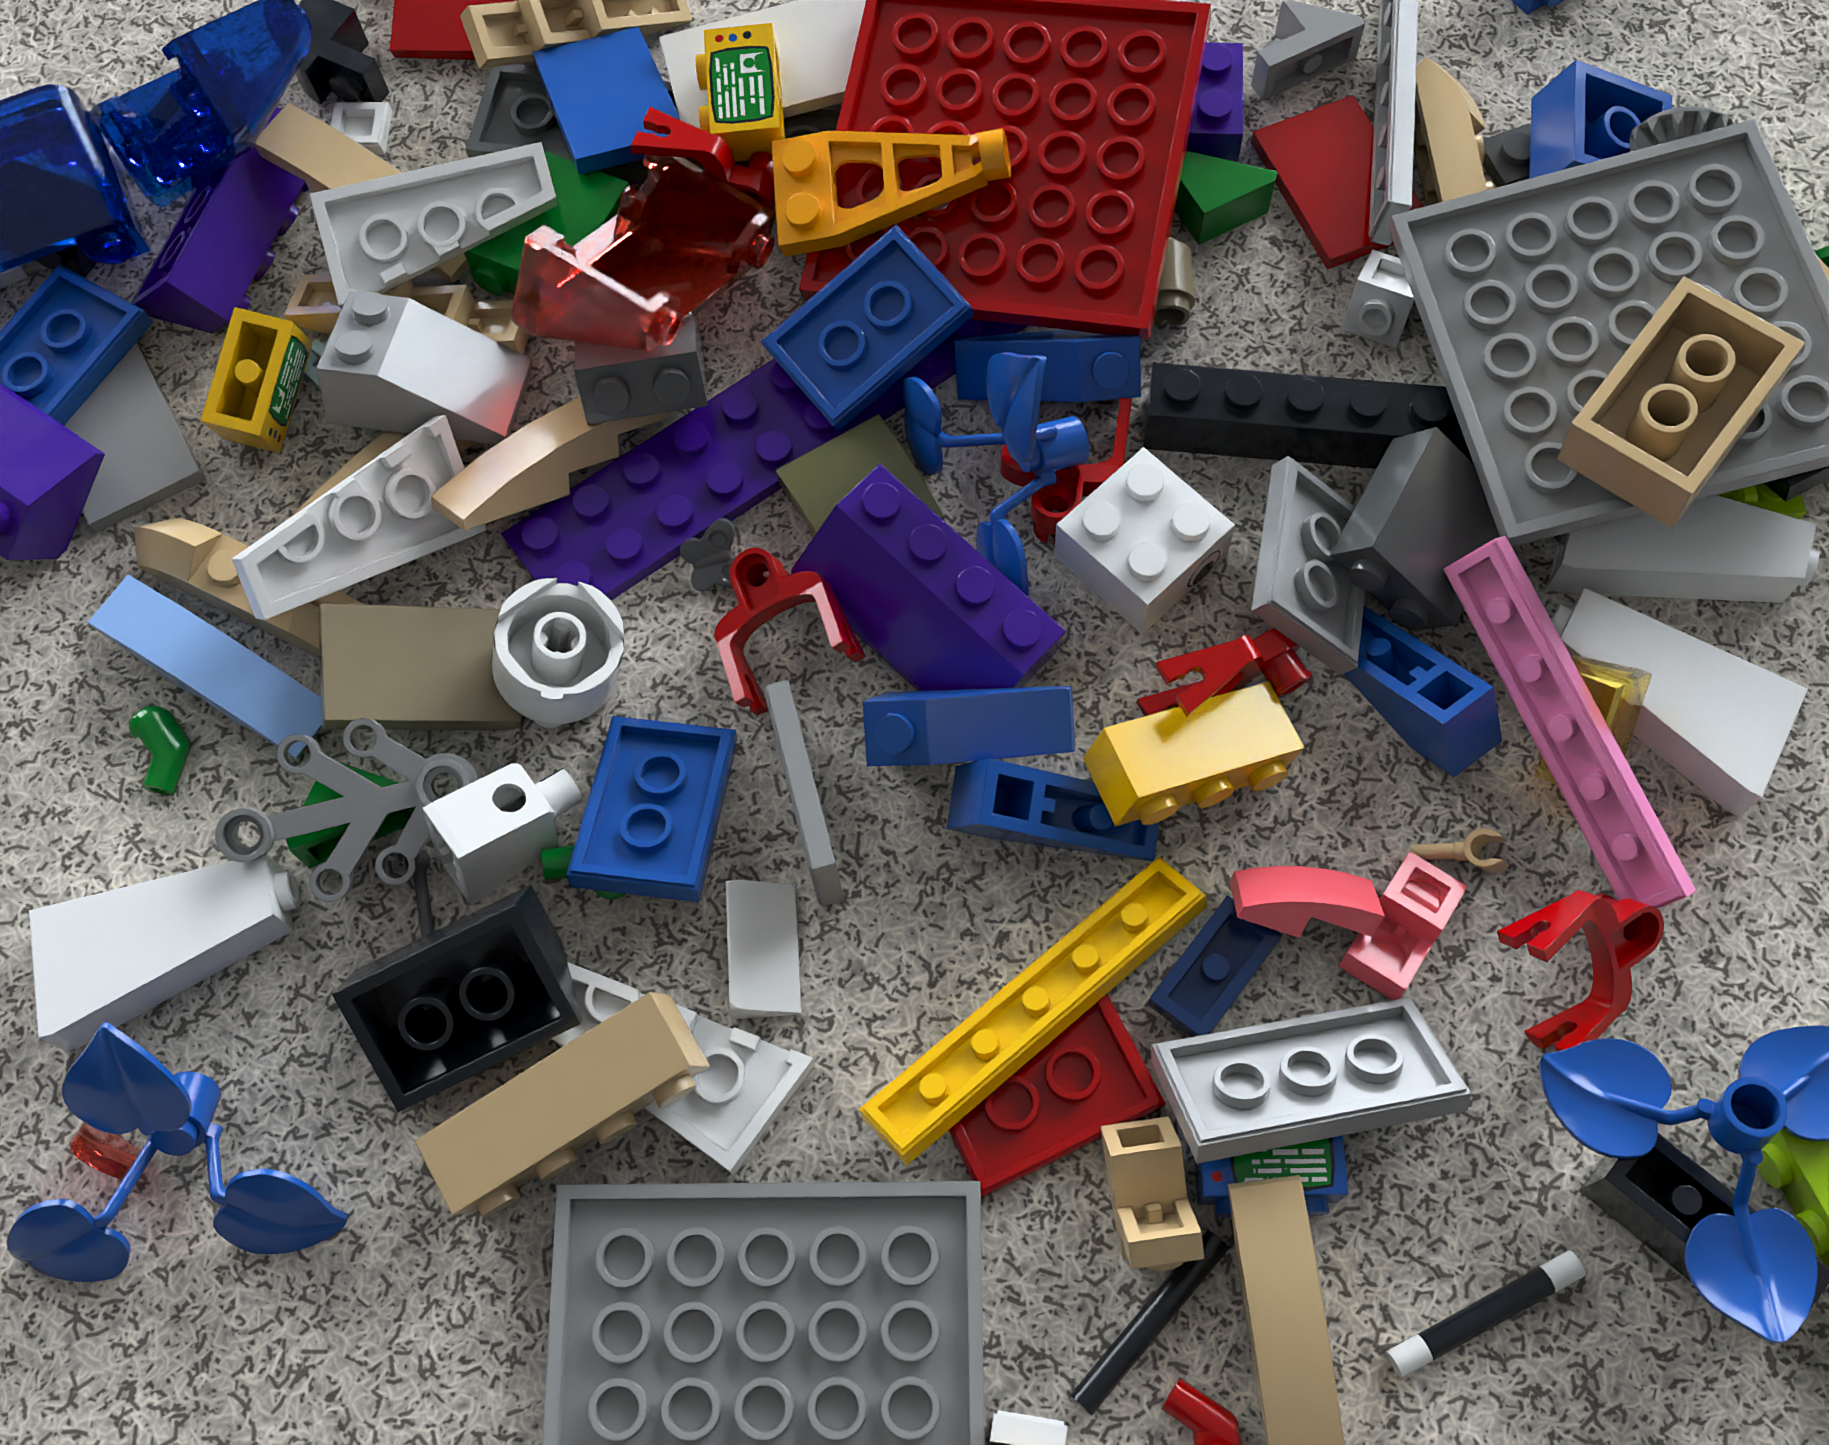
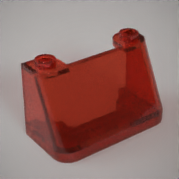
(648, 265)

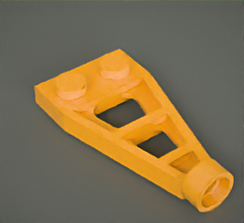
(807, 182)

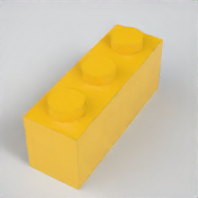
(1174, 760)

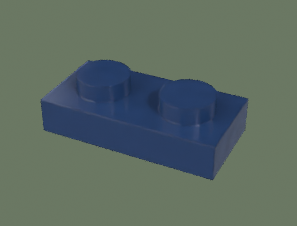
(1213, 971)

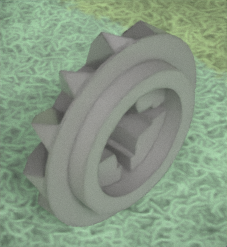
(1676, 124)

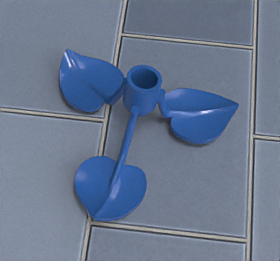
(1043, 448)
(126, 1088)
(1743, 1265)

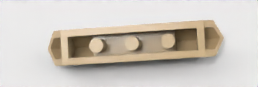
(1446, 136)
(202, 566)

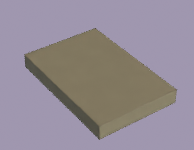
(410, 668)

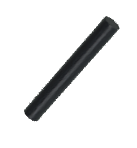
(1147, 1325)

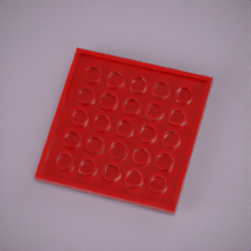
(1094, 137)

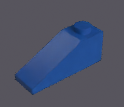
(1076, 367)
(1425, 696)
(967, 725)
(1042, 810)

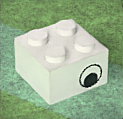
(1143, 540)

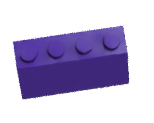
(221, 244)
(42, 480)
(926, 593)

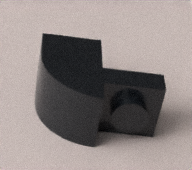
(336, 56)

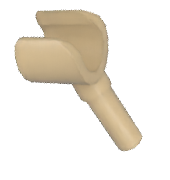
(1465, 850)

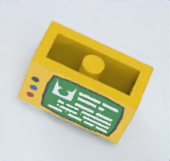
(742, 88)
(256, 380)

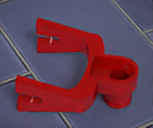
(710, 151)
(1071, 482)
(760, 600)
(1229, 669)
(1617, 938)

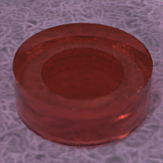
(103, 1151)

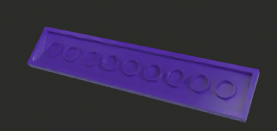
(694, 472)

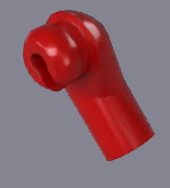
(1205, 1417)

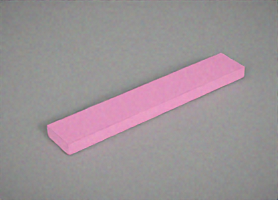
(1568, 726)

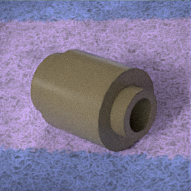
(1176, 288)

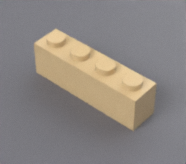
(562, 1105)

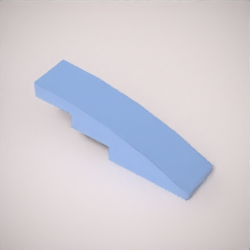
(209, 664)

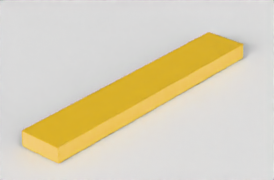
(1031, 1010)

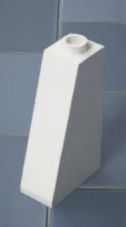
(1711, 553)
(1703, 707)
(149, 941)

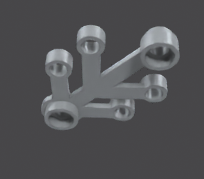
(363, 806)

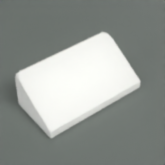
(762, 949)

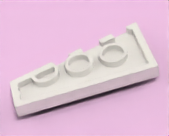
(420, 218)
(358, 527)
(732, 1097)

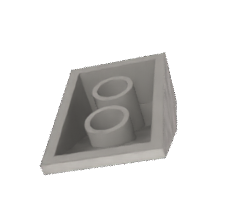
(404, 363)

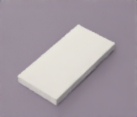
(813, 47)

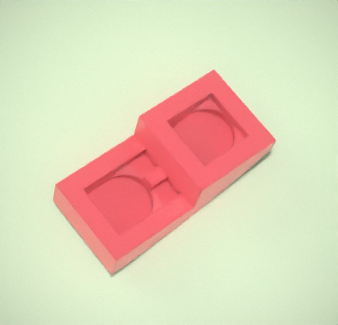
(1291, 895)
(1415, 914)

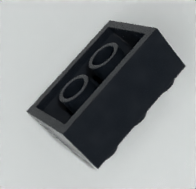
(461, 998)

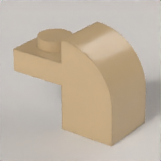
(1150, 1195)

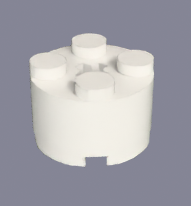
(557, 651)

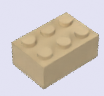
(1678, 401)

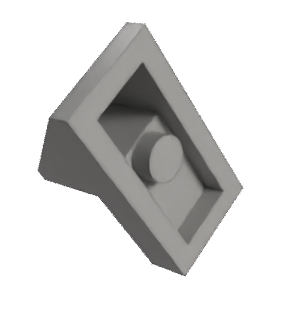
(1307, 45)

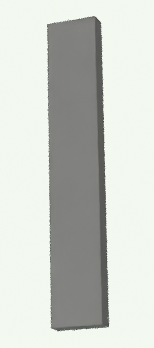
(1393, 116)

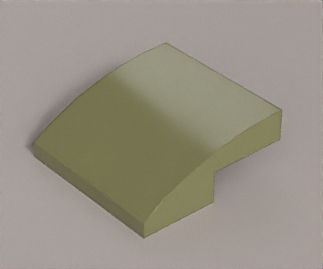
(833, 469)

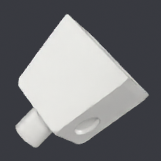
(497, 826)

